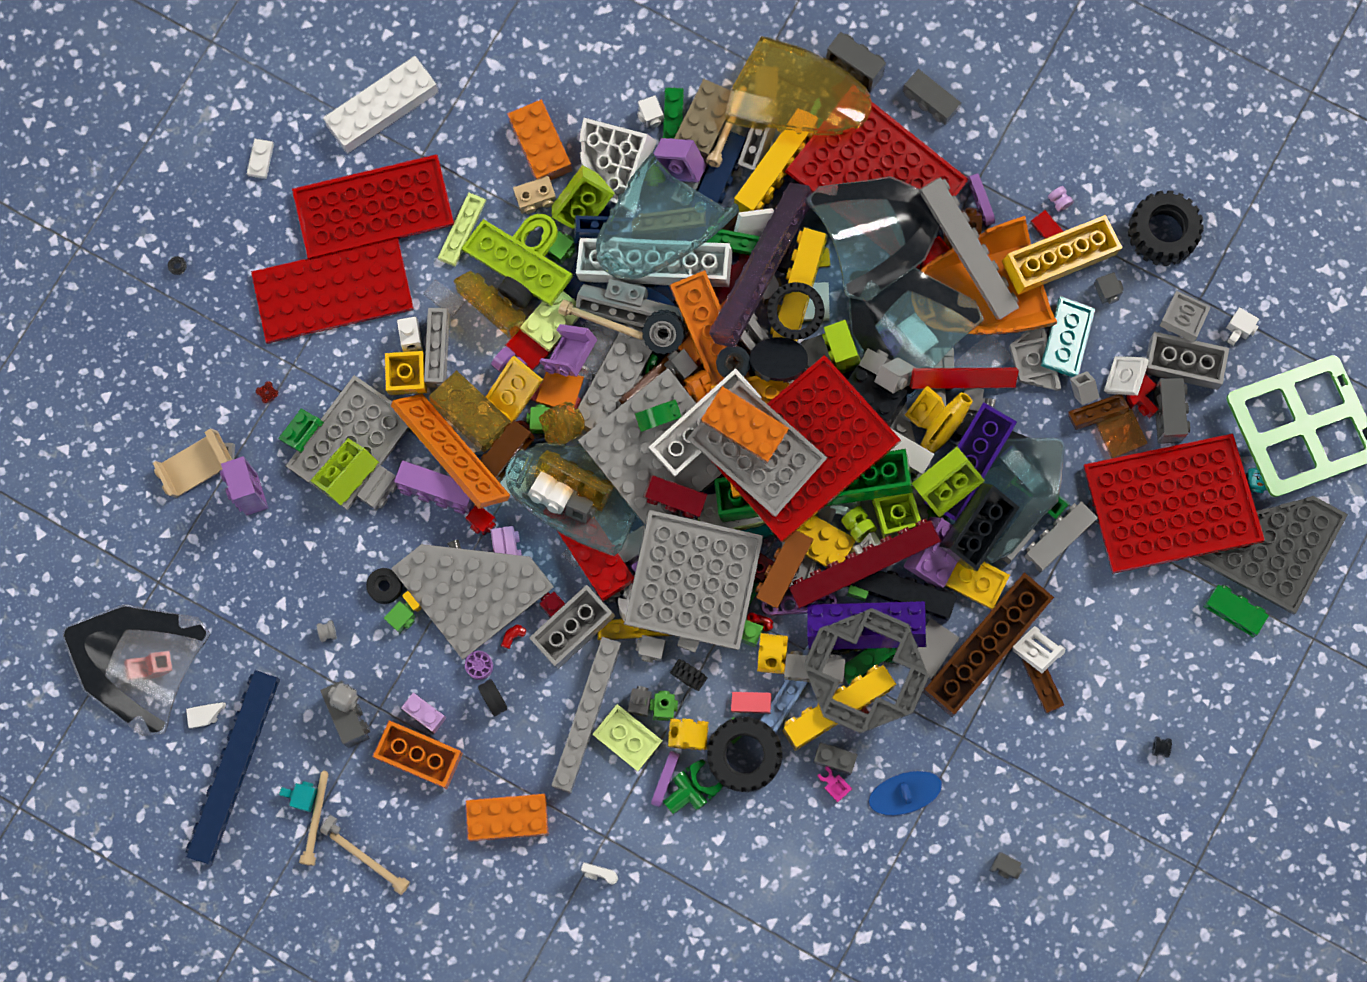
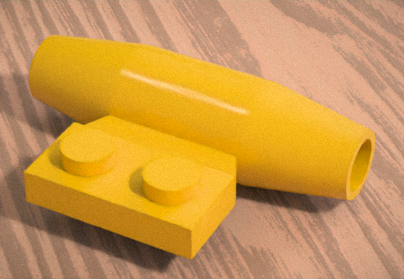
(939, 420)

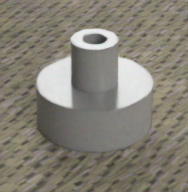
(330, 826)

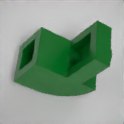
(658, 415)

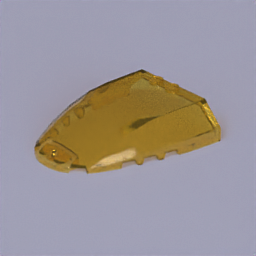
(796, 91)

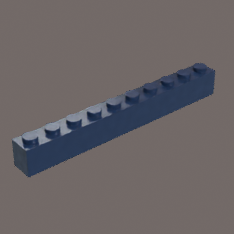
(716, 182)
(232, 768)

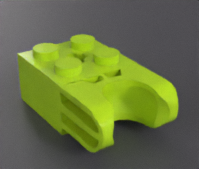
(888, 507)

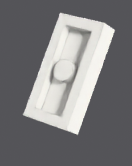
(260, 158)

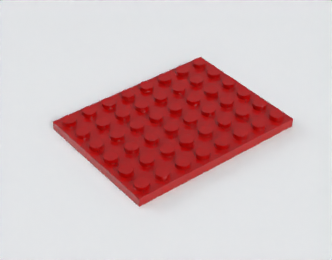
(872, 152)
(840, 426)
(1173, 503)

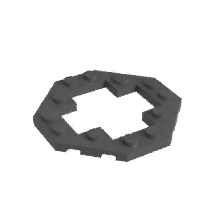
(881, 710)

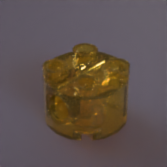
(562, 423)

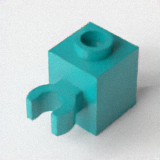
(302, 796)

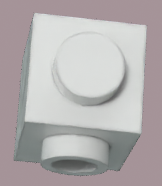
(650, 112)

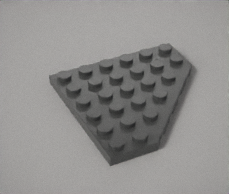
(1291, 555)

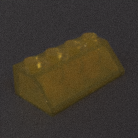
(489, 303)
(577, 478)

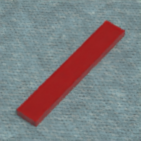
(964, 377)

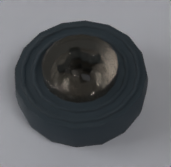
(726, 364)

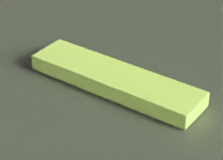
(461, 229)

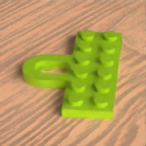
(516, 260)

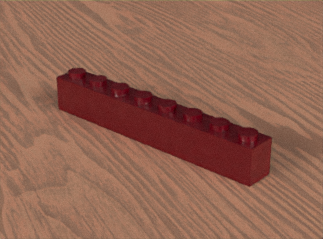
(864, 564)

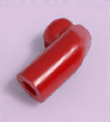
(761, 620)
(512, 633)

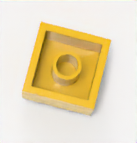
(405, 373)

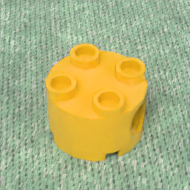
(772, 653)
(688, 734)

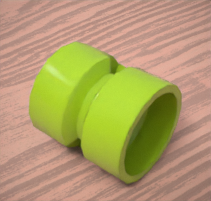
(857, 522)

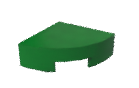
(652, 362)

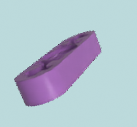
(981, 199)
(665, 779)

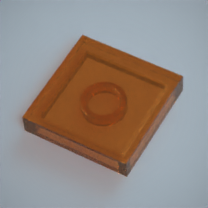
(1121, 434)

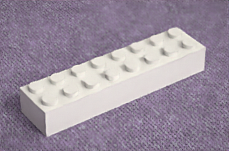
(711, 257)

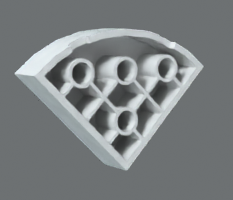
(613, 152)

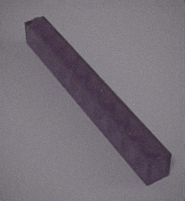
(761, 266)

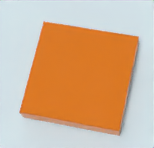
(558, 389)

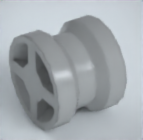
(326, 631)

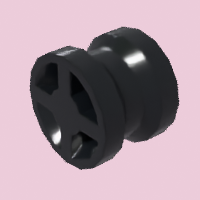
(1162, 747)

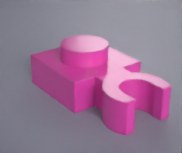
(836, 786)

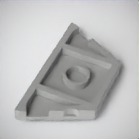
(1027, 358)

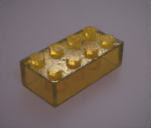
(469, 411)

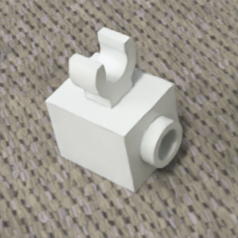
(1242, 325)

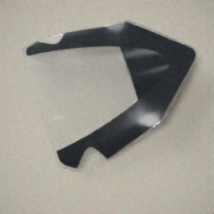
(135, 661)

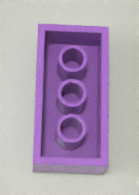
(243, 486)
(433, 487)

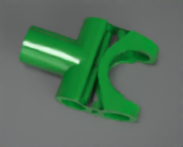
(690, 790)

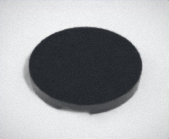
(778, 359)

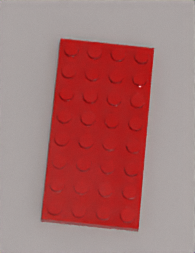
(373, 206)
(332, 290)

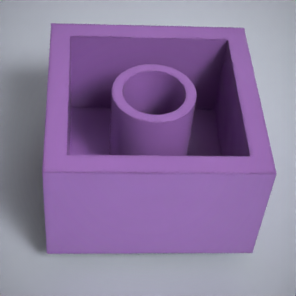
(681, 159)

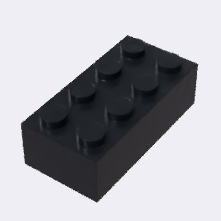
(979, 526)

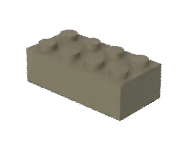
(705, 117)

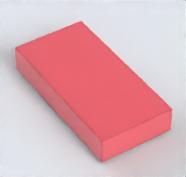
(751, 702)

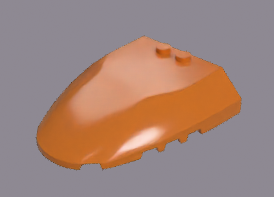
(1000, 240)

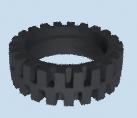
(773, 305)

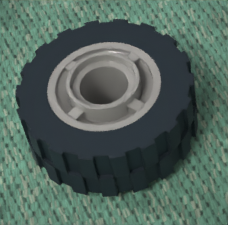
(659, 342)

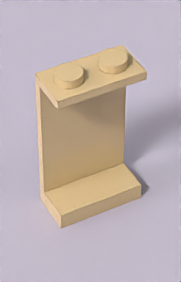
(193, 464)

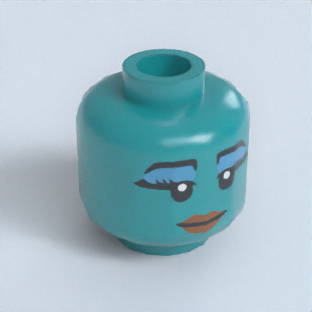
(1255, 481)

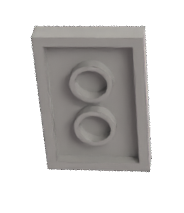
(1185, 316)

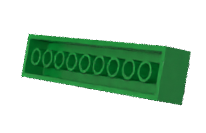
(884, 479)

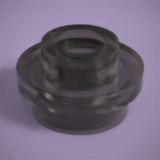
(177, 260)

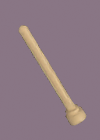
(715, 157)
(567, 308)
(308, 856)
(400, 884)

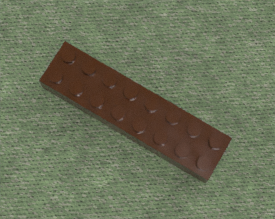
(988, 644)

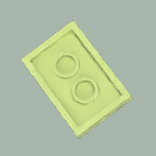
(545, 320)
(627, 738)

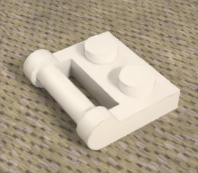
(1036, 654)
(594, 871)

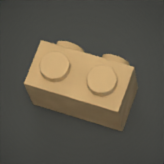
(535, 195)

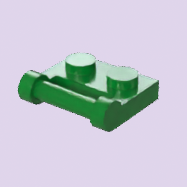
(300, 430)

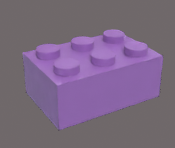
(933, 563)

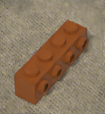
(784, 568)

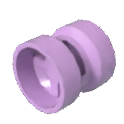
(1060, 198)

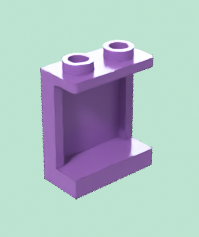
(571, 351)

